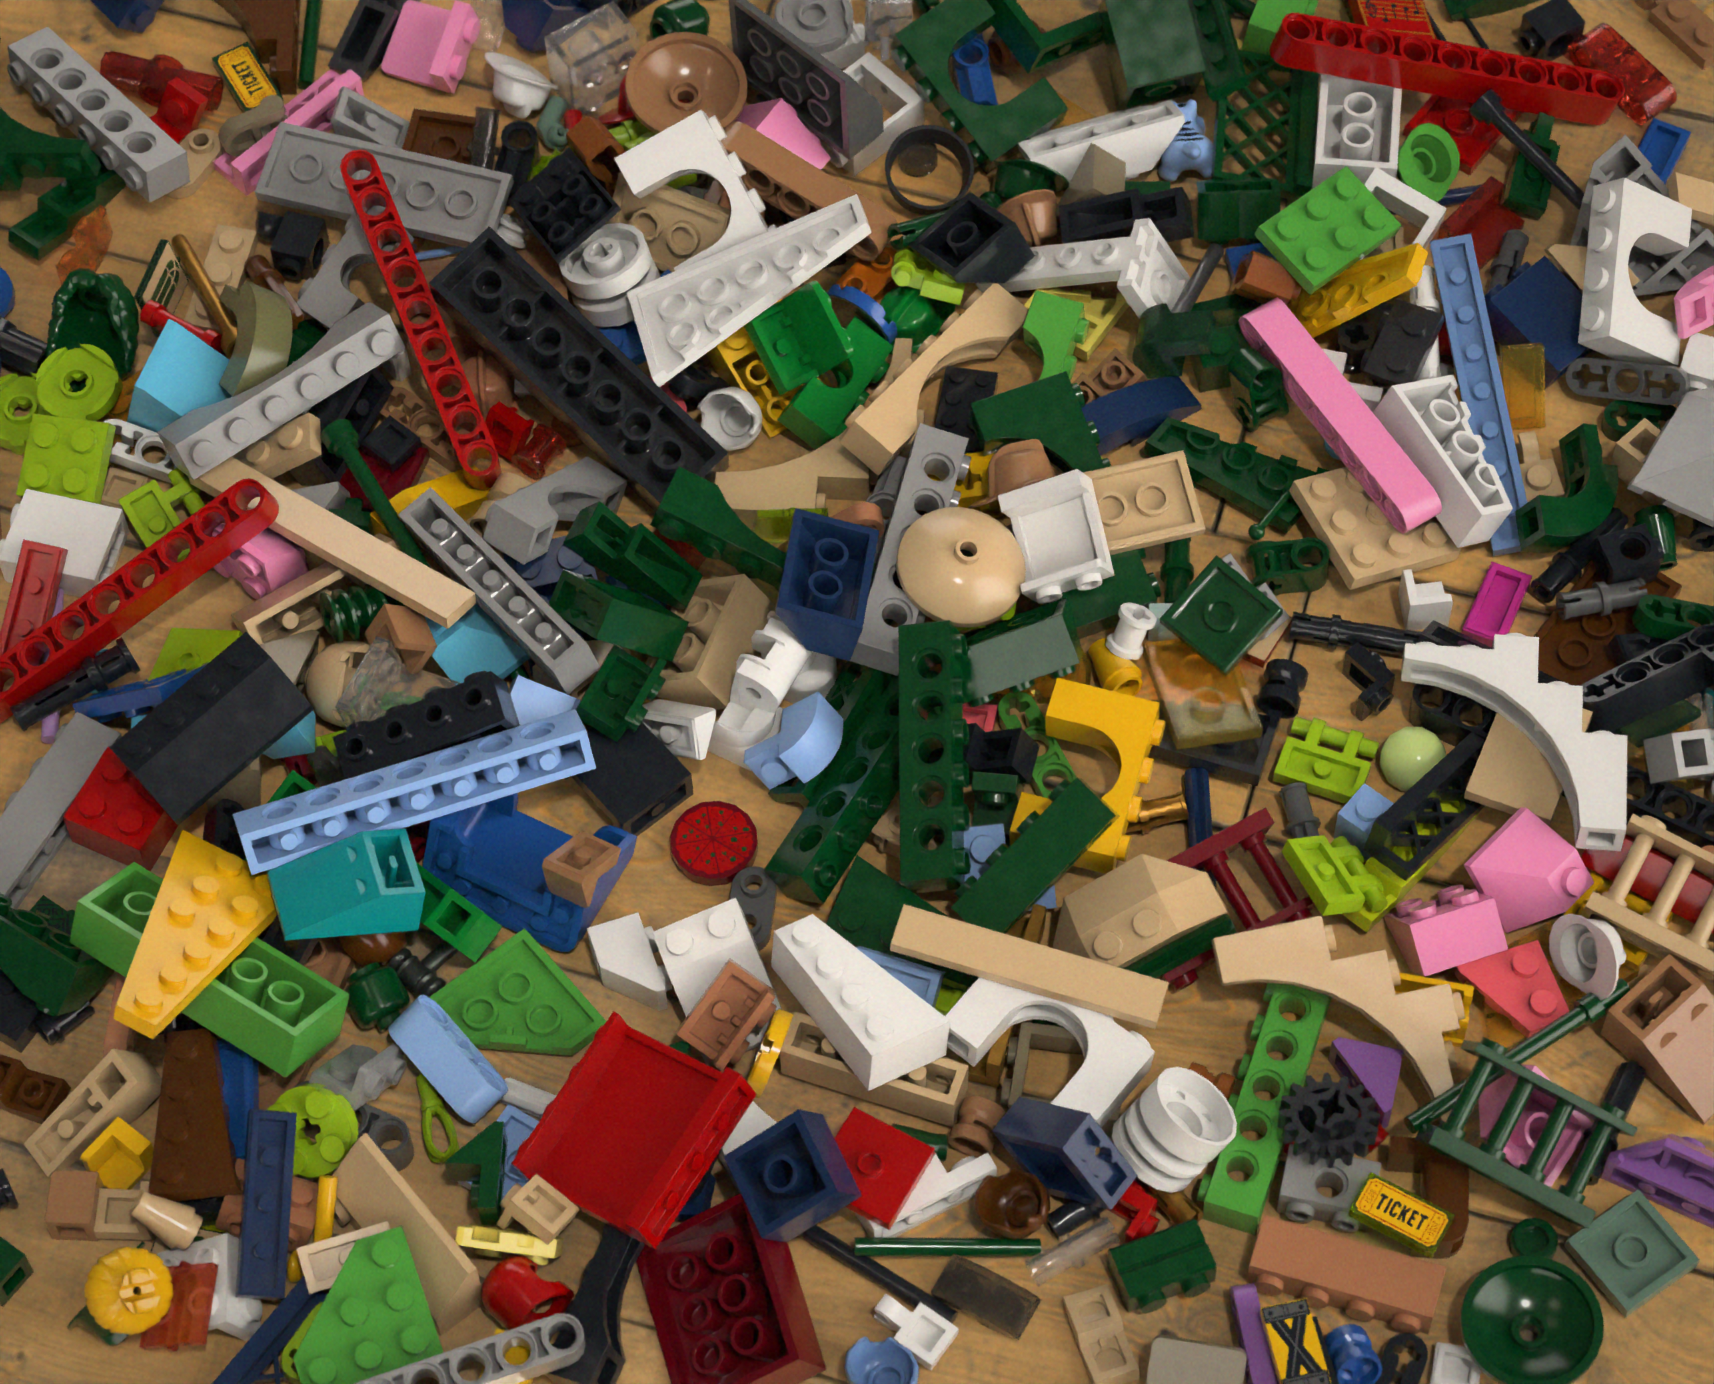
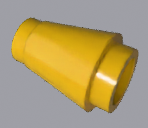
(1115, 671)

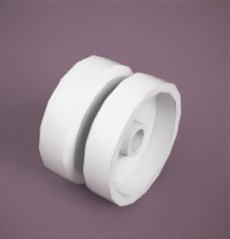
(605, 269)

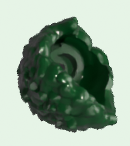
(98, 313)

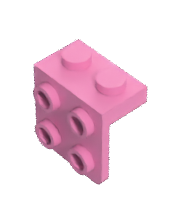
(431, 44)

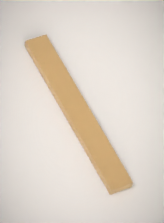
(350, 547)

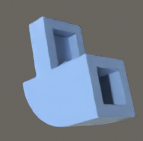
(804, 746)

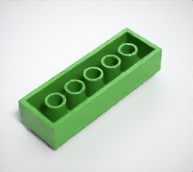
(256, 1003)

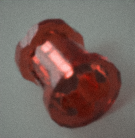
(539, 451)

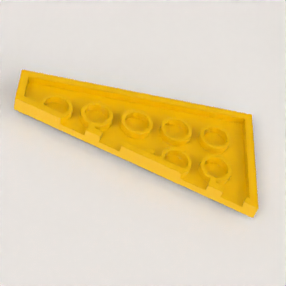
(196, 928)

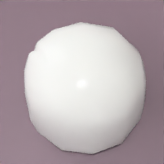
(731, 417)

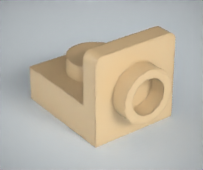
(537, 1208)

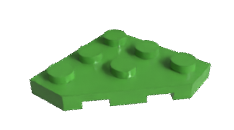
(520, 1002)
(370, 1317)

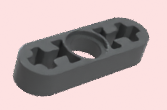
(1598, 366)

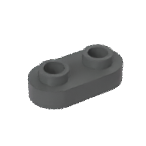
(756, 904)

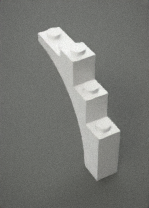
(1550, 715)

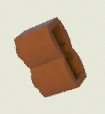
(597, 150)
(1264, 279)

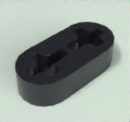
(221, 827)
(1390, 1360)

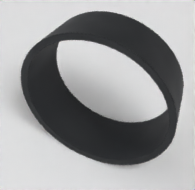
(940, 136)

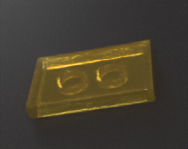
(1198, 699)

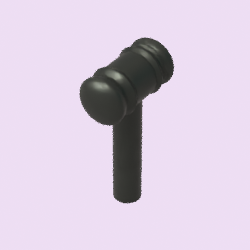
(421, 975)

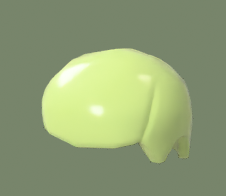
(1410, 756)

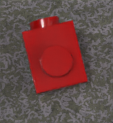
(1137, 1209)

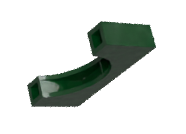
(1054, 416)

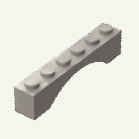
(224, 428)

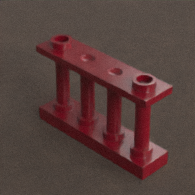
(1213, 857)

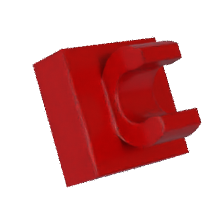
(507, 429)

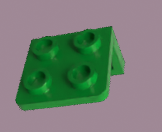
(799, 338)

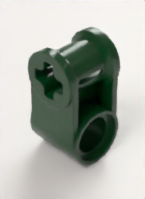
(1256, 389)
(1285, 565)

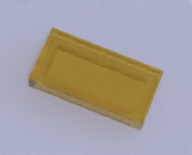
(1524, 384)

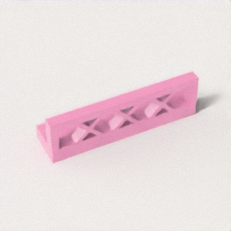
(308, 109)

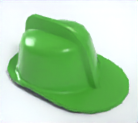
(1428, 161)

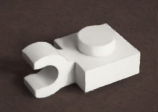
(919, 1331)

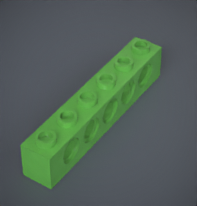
(1242, 1203)

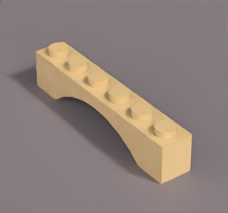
(890, 421)

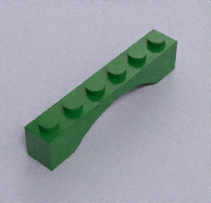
(443, 908)

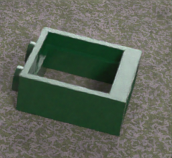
(617, 615)

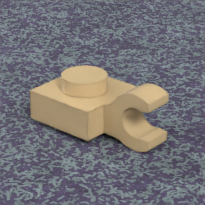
(1538, 475)

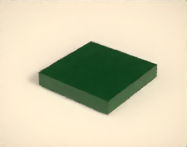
(1221, 616)

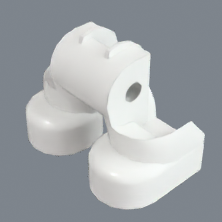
(761, 685)

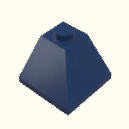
(538, 18)

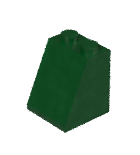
(1150, 50)

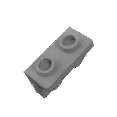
(361, 1073)

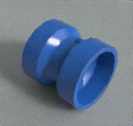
(1353, 1355)

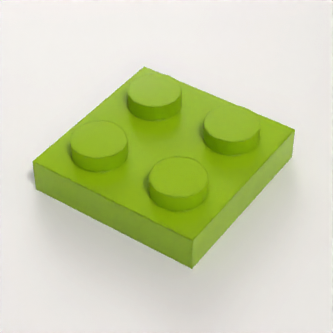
(66, 457)

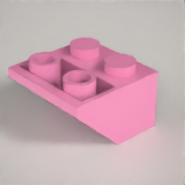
(263, 562)
(1446, 929)

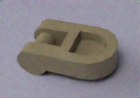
(249, 127)

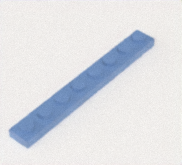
(1479, 372)

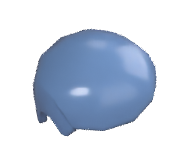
(880, 1363)

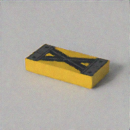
(1294, 1343)

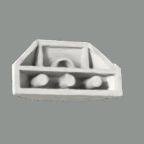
(1132, 135)

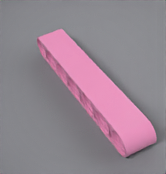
(1341, 416)

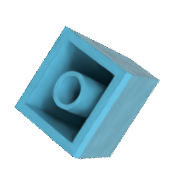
(176, 379)

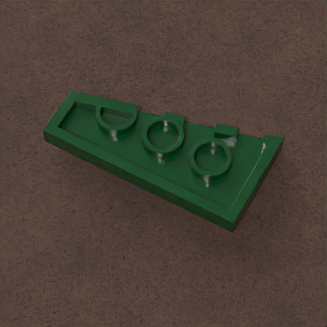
(1232, 469)
(870, 911)

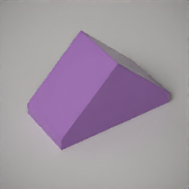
(1370, 1066)

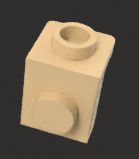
(113, 1215)

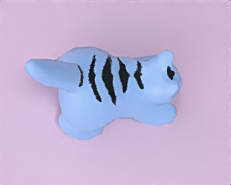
(1189, 147)

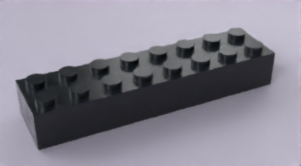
(574, 369)

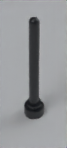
(1491, 111)

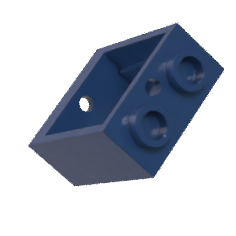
(1060, 1151)

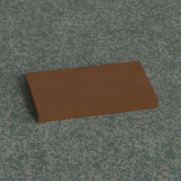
(1579, 646)

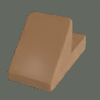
(577, 865)

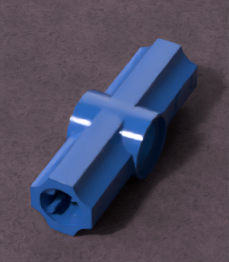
(973, 72)

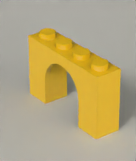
(1124, 731)

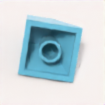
(475, 646)

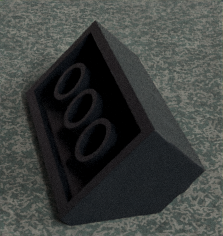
(211, 728)

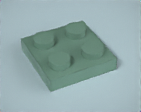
(1631, 1253)

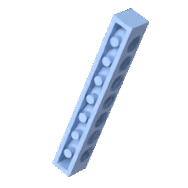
(416, 790)

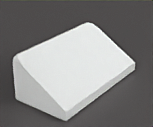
(681, 726)

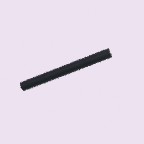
(876, 1272)

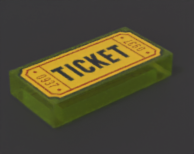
(1401, 1215)

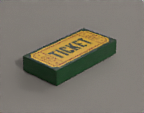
(245, 76)

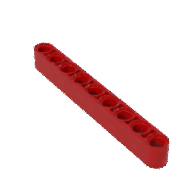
(1445, 68)
(415, 300)
(126, 586)

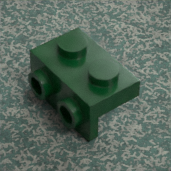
(618, 693)

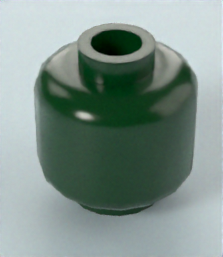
(679, 17)
(376, 996)

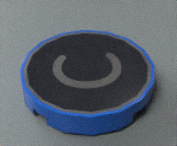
(853, 302)

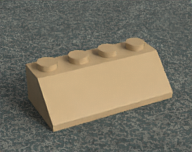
(375, 1193)

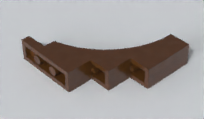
(274, 33)

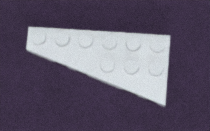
(715, 297)

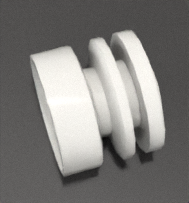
(1174, 1129)

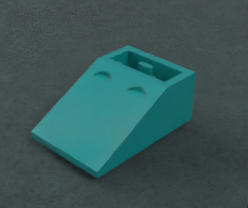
(350, 888)

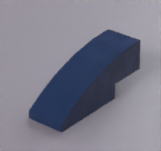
(1139, 410)

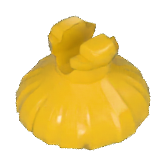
(111, 1288)

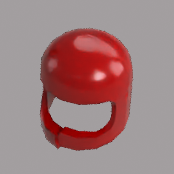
(515, 1289)

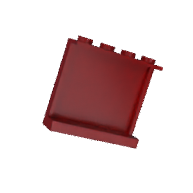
(634, 1130)

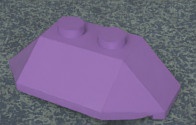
(1668, 1172)

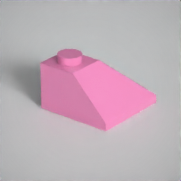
(1528, 871)
(1530, 1125)

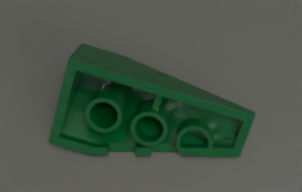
(45, 962)

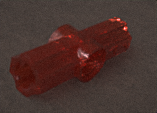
(151, 77)

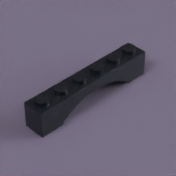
(600, 1305)

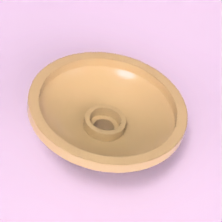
(956, 586)

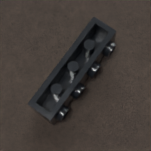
(438, 722)

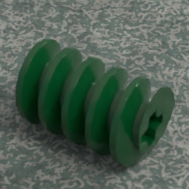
(352, 610)

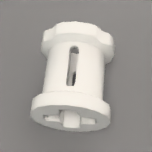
(1130, 631)

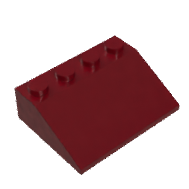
(728, 1302)

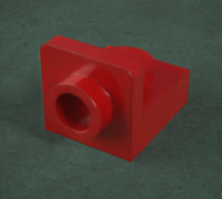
(179, 109)

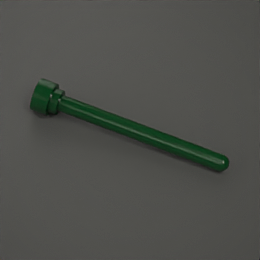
(341, 439)

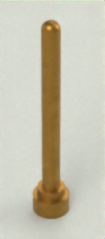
(208, 293)

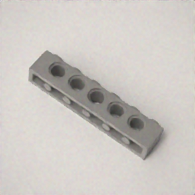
(99, 114)
(930, 453)
(499, 591)

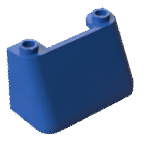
(496, 864)

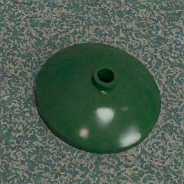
(1535, 1297)

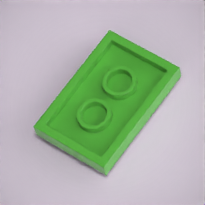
(1327, 230)

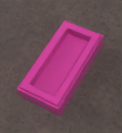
(1496, 603)

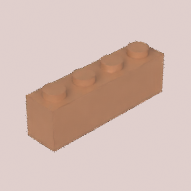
(1345, 1275)

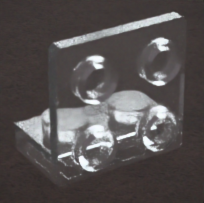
(384, 683)

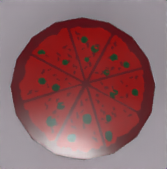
(713, 842)

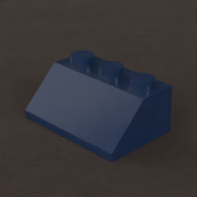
(826, 582)

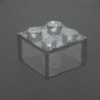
(591, 57)

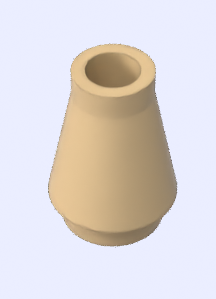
(168, 1220)

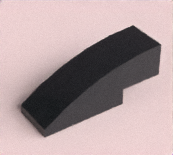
(366, 37)
(1115, 215)
(997, 752)

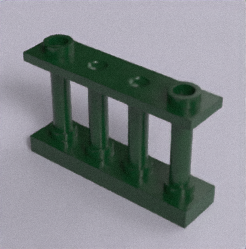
(1489, 1156)

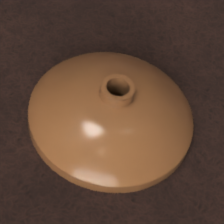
(685, 68)

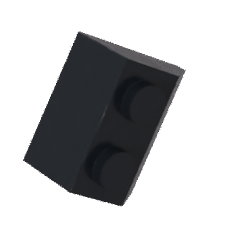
(974, 243)

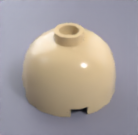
(330, 675)

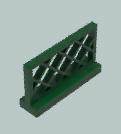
(1298, 135)

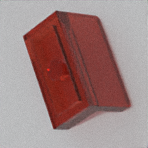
(1484, 219)

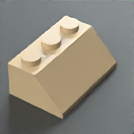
(719, 630)

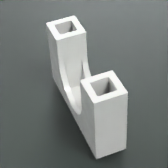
(694, 148)
(1610, 312)
(1112, 1056)

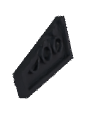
(1234, 760)

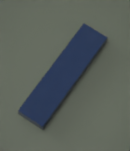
(266, 1204)

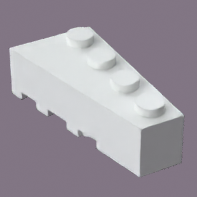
(1439, 441)
(857, 1004)

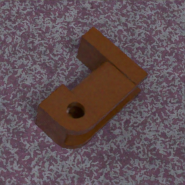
(1441, 1183)

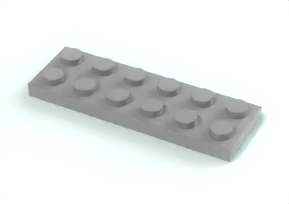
(431, 194)

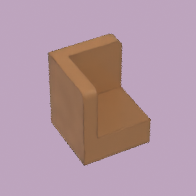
(407, 632)
(73, 1205)

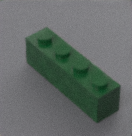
(1036, 859)

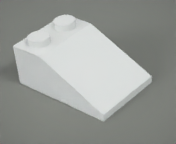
(701, 946)

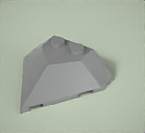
(1655, 272)
(1682, 459)

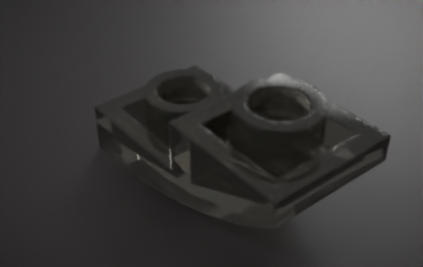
(986, 1296)

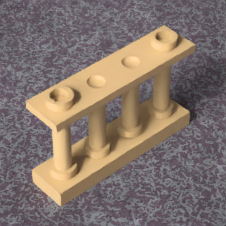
(1650, 929)

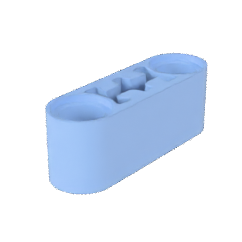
(448, 1059)

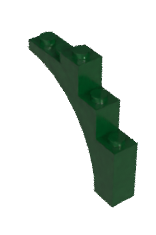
(40, 155)

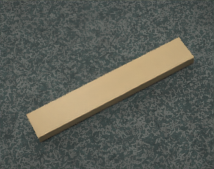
(1029, 966)

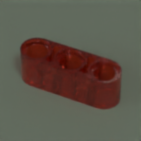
(1646, 88)

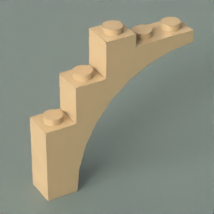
(811, 478)
(1300, 957)

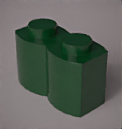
(1235, 208)

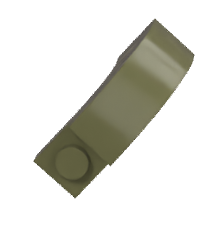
(261, 339)

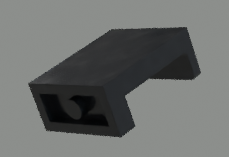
(634, 779)

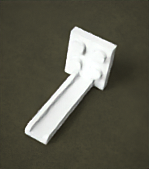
(1140, 263)

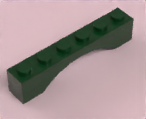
(701, 517)

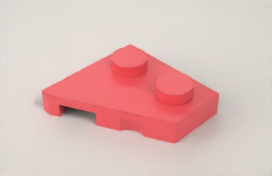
(1517, 986)

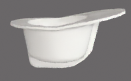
(518, 85)
(1587, 953)

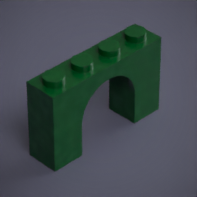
(987, 130)

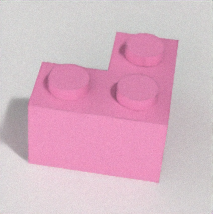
(780, 123)

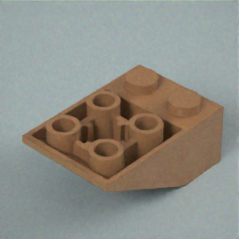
(1670, 1033)

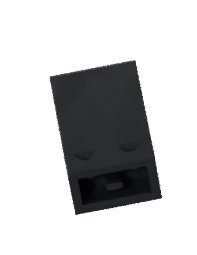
(563, 205)

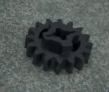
(1347, 1132)

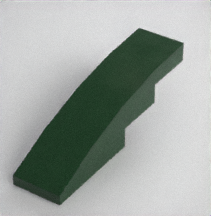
(61, 211)

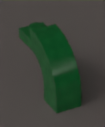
(1589, 496)

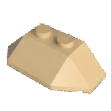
(1136, 911)

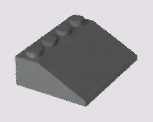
(818, 90)

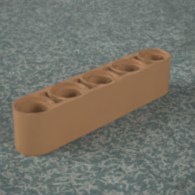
(799, 186)

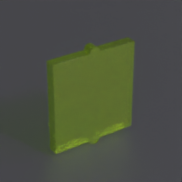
(775, 524)

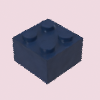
(792, 1176)

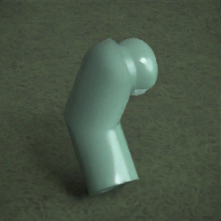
(549, 124)

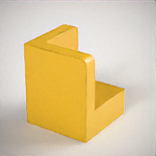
(119, 1156)

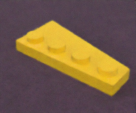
(1359, 288)

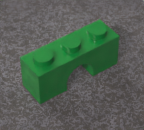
(818, 410)

